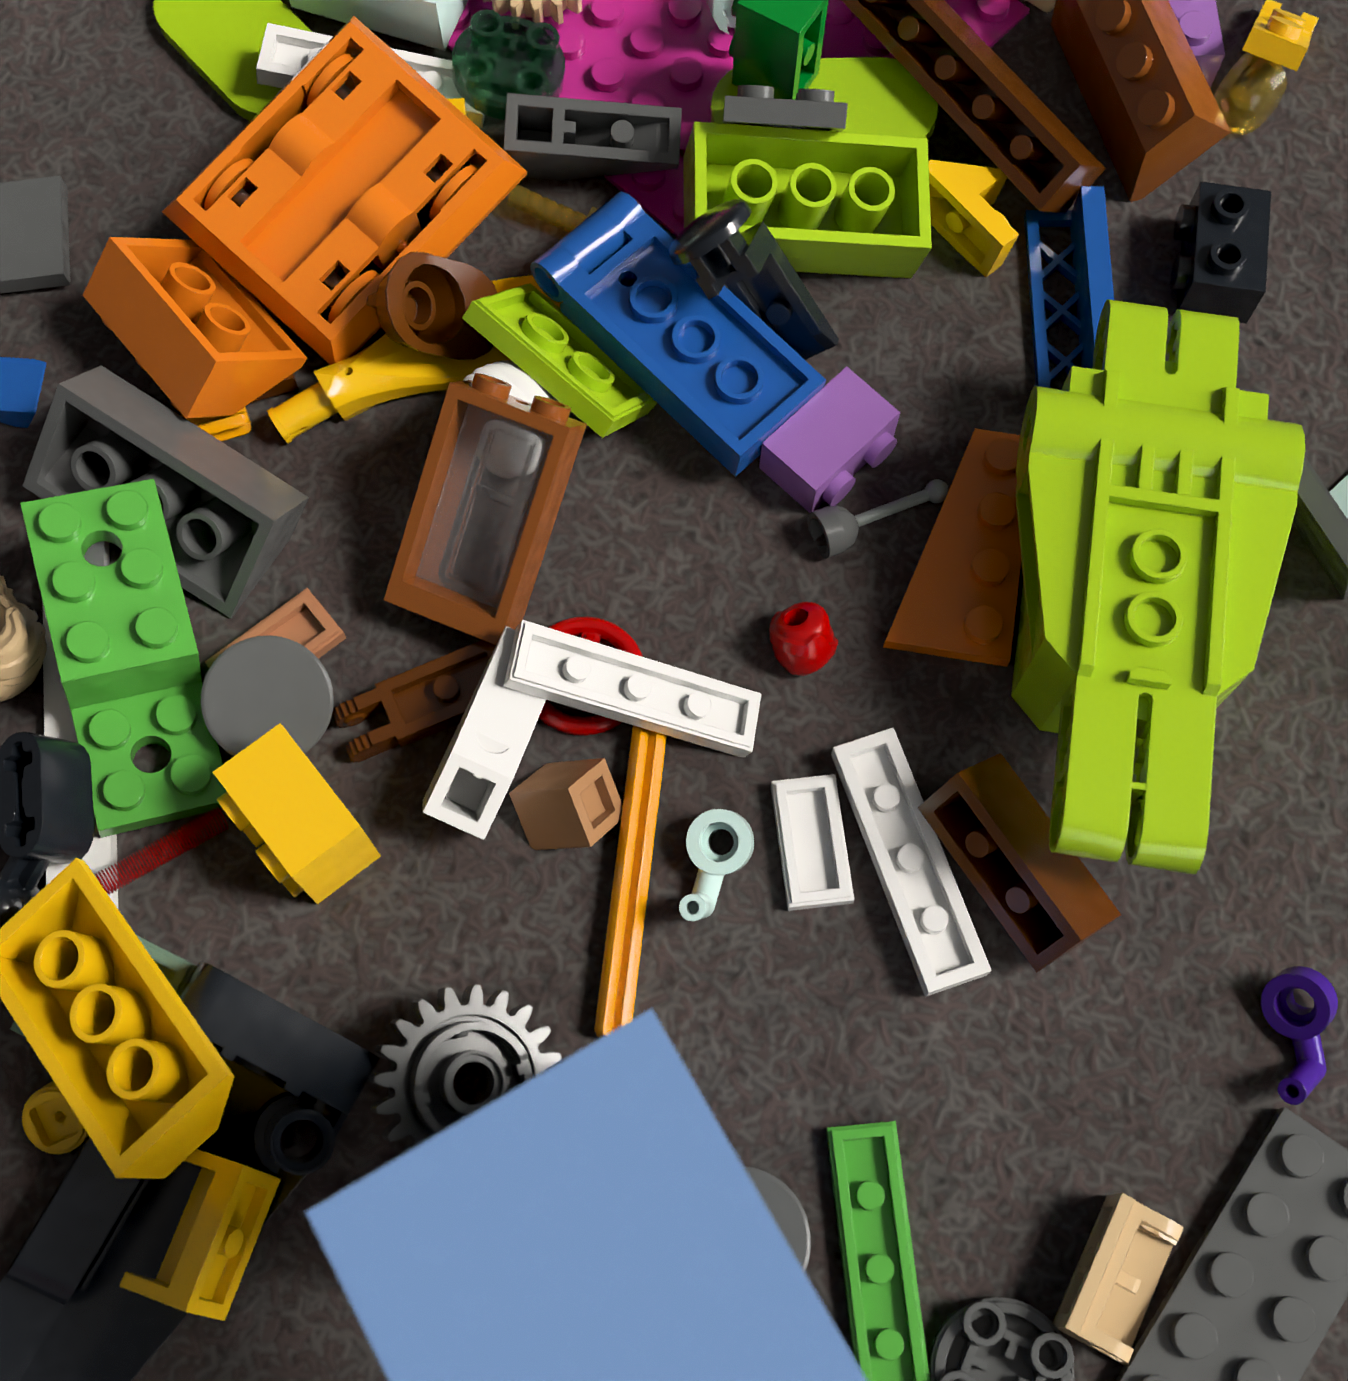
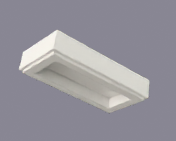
(812, 842)

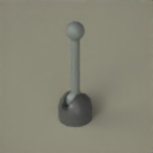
(842, 527)

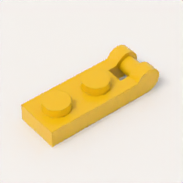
(1280, 35)

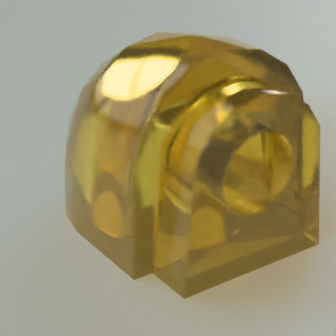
(1250, 93)

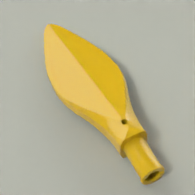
(376, 376)

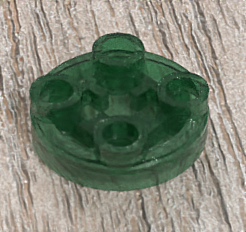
(506, 57)

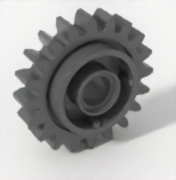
(439, 1045)

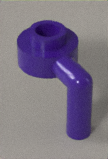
(1300, 1025)

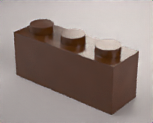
(1003, 848)

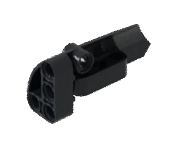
(62, 1291)

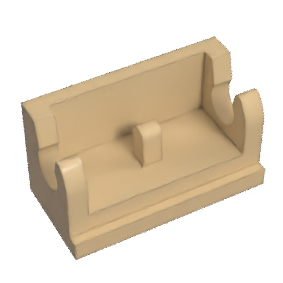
(1117, 1276)

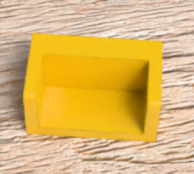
(211, 1238)

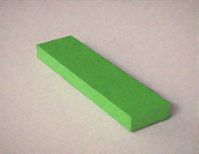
(877, 1252)

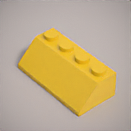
(110, 1028)

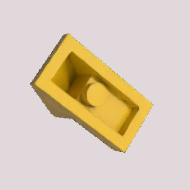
(964, 214)

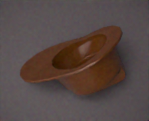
(424, 305)

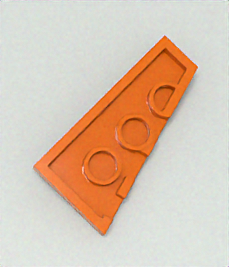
(970, 568)

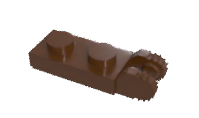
(415, 701)

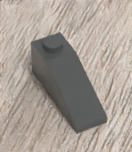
(589, 137)

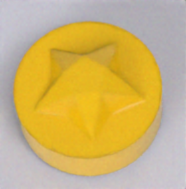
(51, 1122)

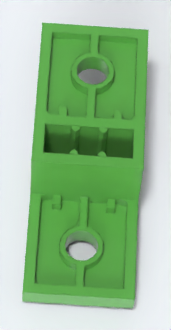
(125, 653)

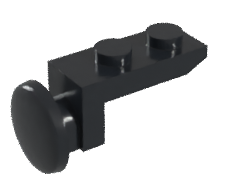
(755, 273)

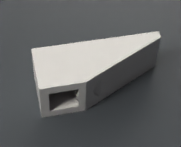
(484, 749)

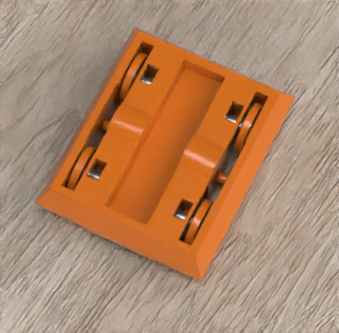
(337, 183)

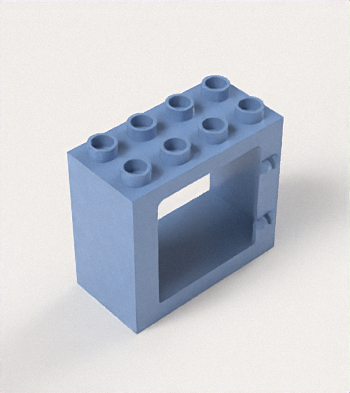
(580, 1239)

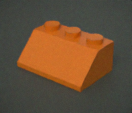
(190, 325)

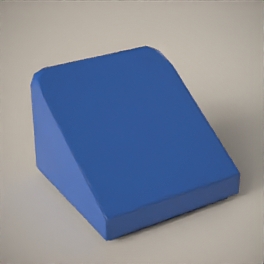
(20, 389)

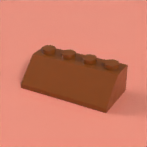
(1139, 87)

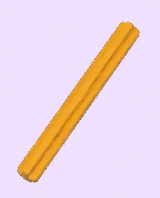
(630, 881)

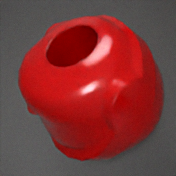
(802, 638)

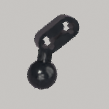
(42, 812)

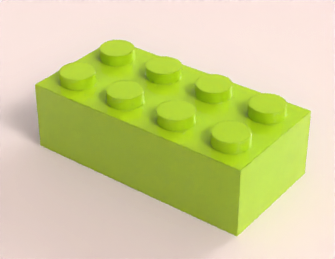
(824, 195)

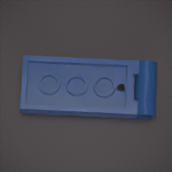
(694, 355)

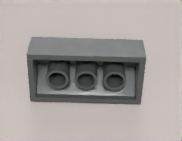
(218, 506)

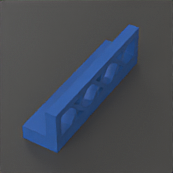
(1089, 274)

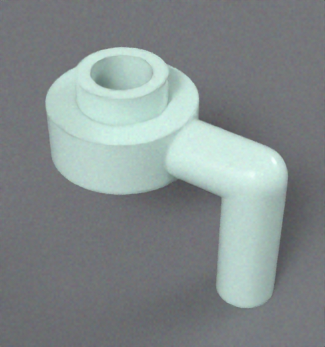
(713, 865)

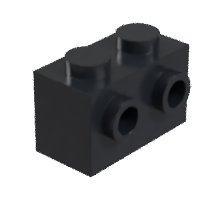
(1222, 250)

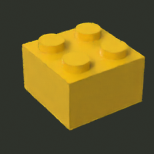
(289, 806)

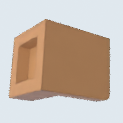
(567, 804)

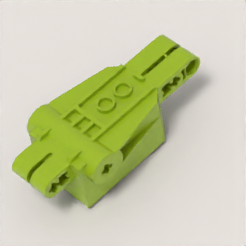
(1148, 574)

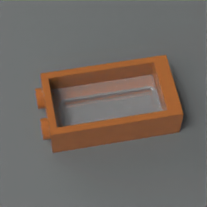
(484, 507)

